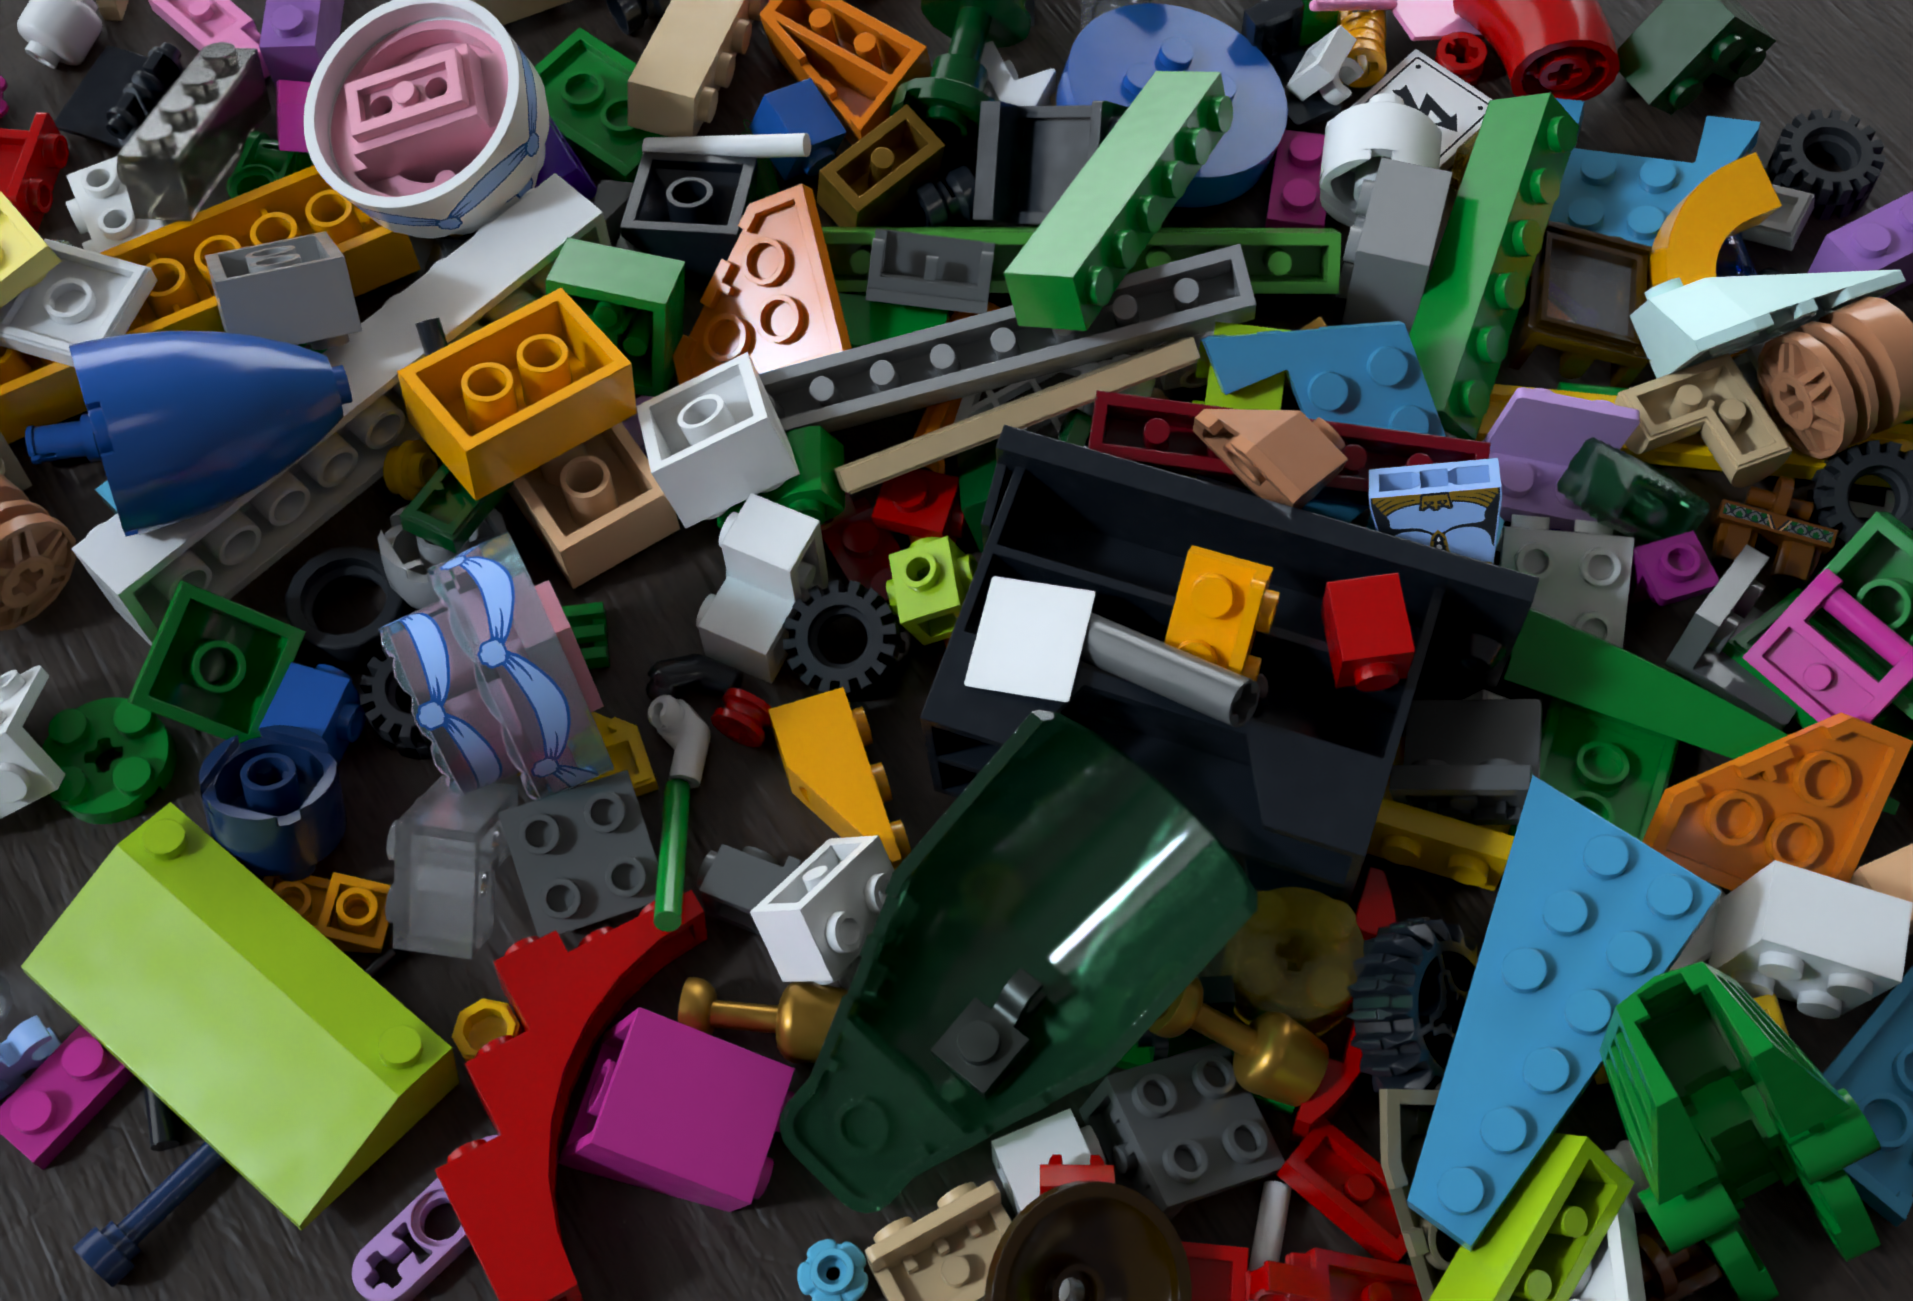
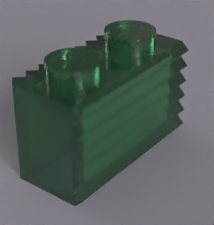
(1630, 494)

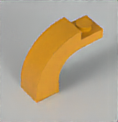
(1718, 208)

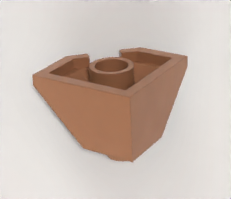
(1274, 451)

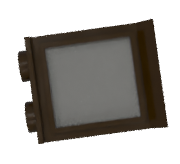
(1583, 303)

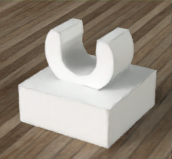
(1325, 66)

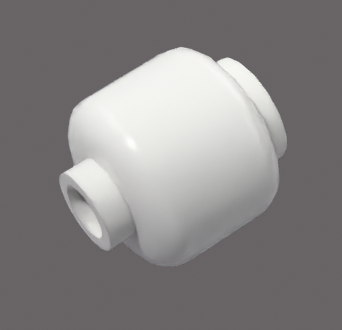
(59, 30)

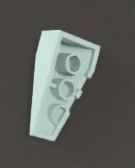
(1733, 313)

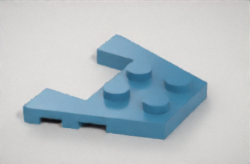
(1636, 193)
(1337, 374)

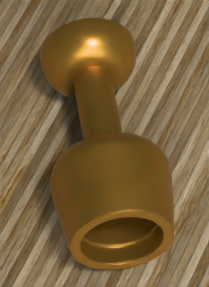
(798, 1020)
(1270, 1054)

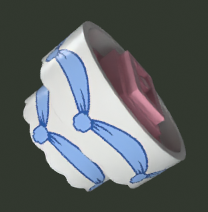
(427, 117)

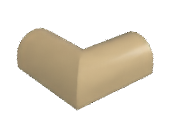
(1717, 405)

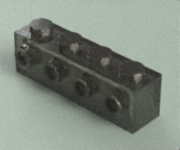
(194, 133)

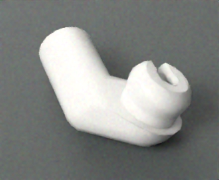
(684, 733)

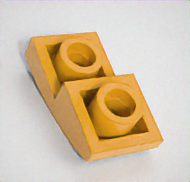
(342, 909)

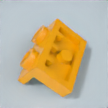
(1221, 608)

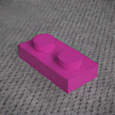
(1295, 182)
(61, 1097)

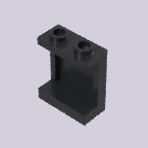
(1033, 156)

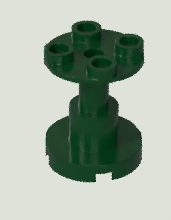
(956, 86)

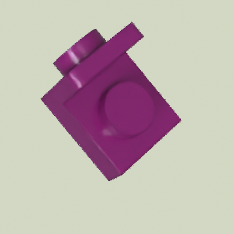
(1670, 571)

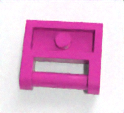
(1817, 670)

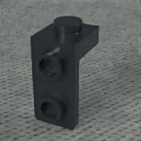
(1275, 31)

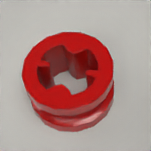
(1467, 47)
(742, 717)

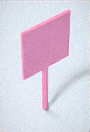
(1419, 18)

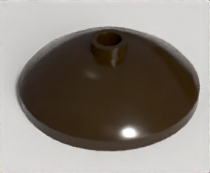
(1098, 1238)

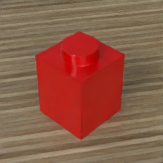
(1367, 632)

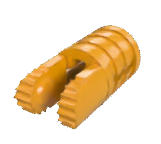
(1369, 48)

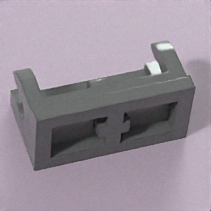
(930, 271)

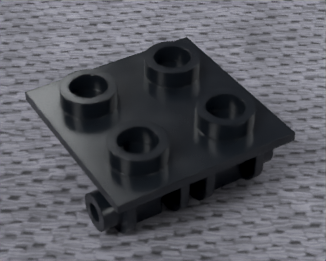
(120, 93)

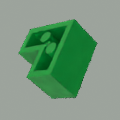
(631, 300)

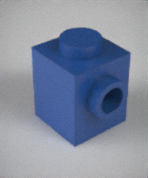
(800, 110)
(319, 702)

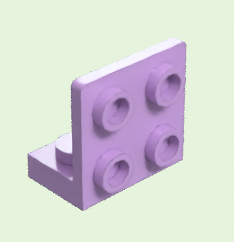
(1536, 443)

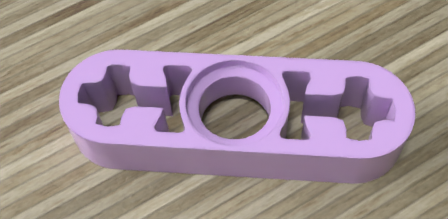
(389, 1246)

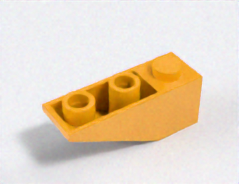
(830, 771)

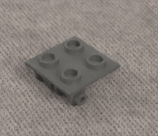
(582, 854)

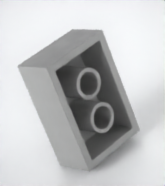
(286, 291)

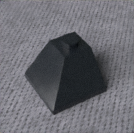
(689, 208)

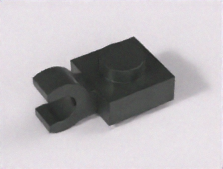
(987, 1042)

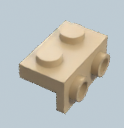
(943, 1252)

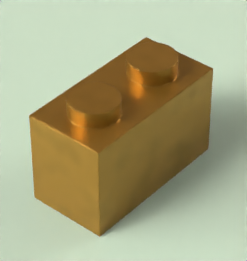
(878, 170)

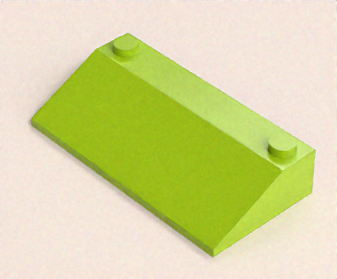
(241, 1015)

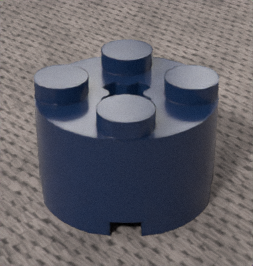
(274, 801)

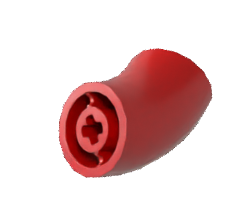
(1548, 44)

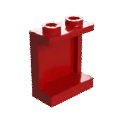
(31, 166)

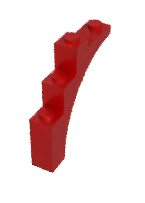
(525, 1083)

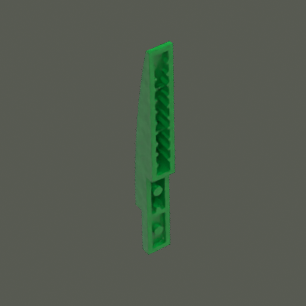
(1625, 686)

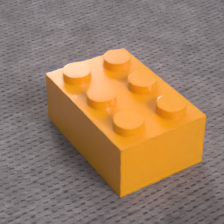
(518, 393)

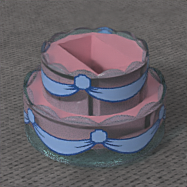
(498, 677)

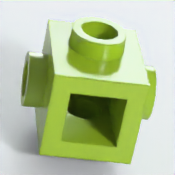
(930, 586)

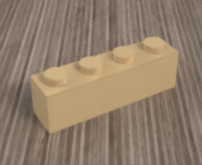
(688, 63)

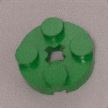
(93, 728)

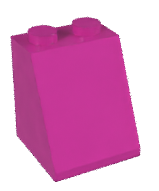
(679, 1113)

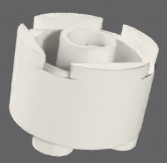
(1358, 141)

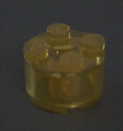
(1301, 929)

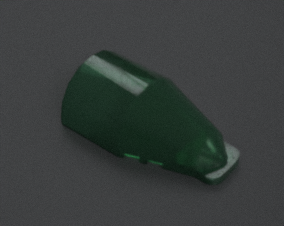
(1041, 864)

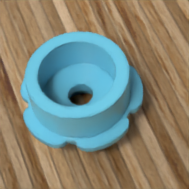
(827, 1255)

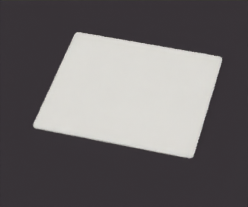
(1030, 639)

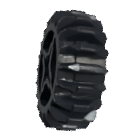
(1411, 1002)

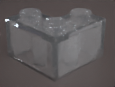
(447, 869)

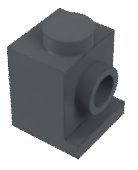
(738, 881)

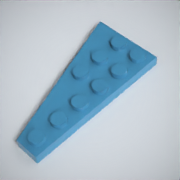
(1569, 939)

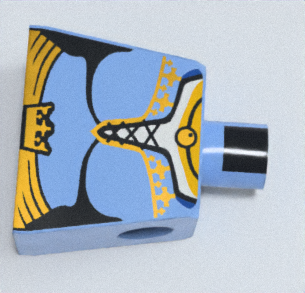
(1440, 505)

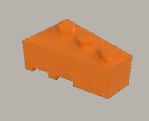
(846, 55)

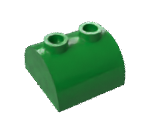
(215, 664)

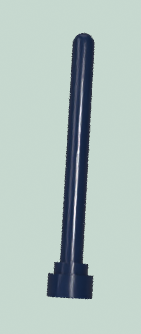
(114, 1246)

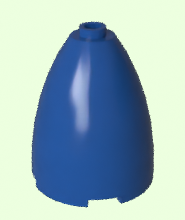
(201, 417)

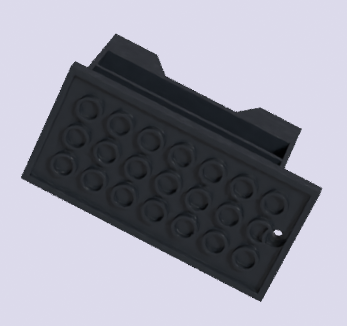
(1314, 760)

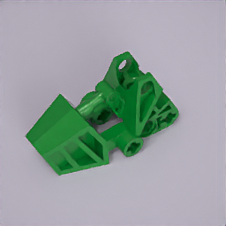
(1724, 1110)

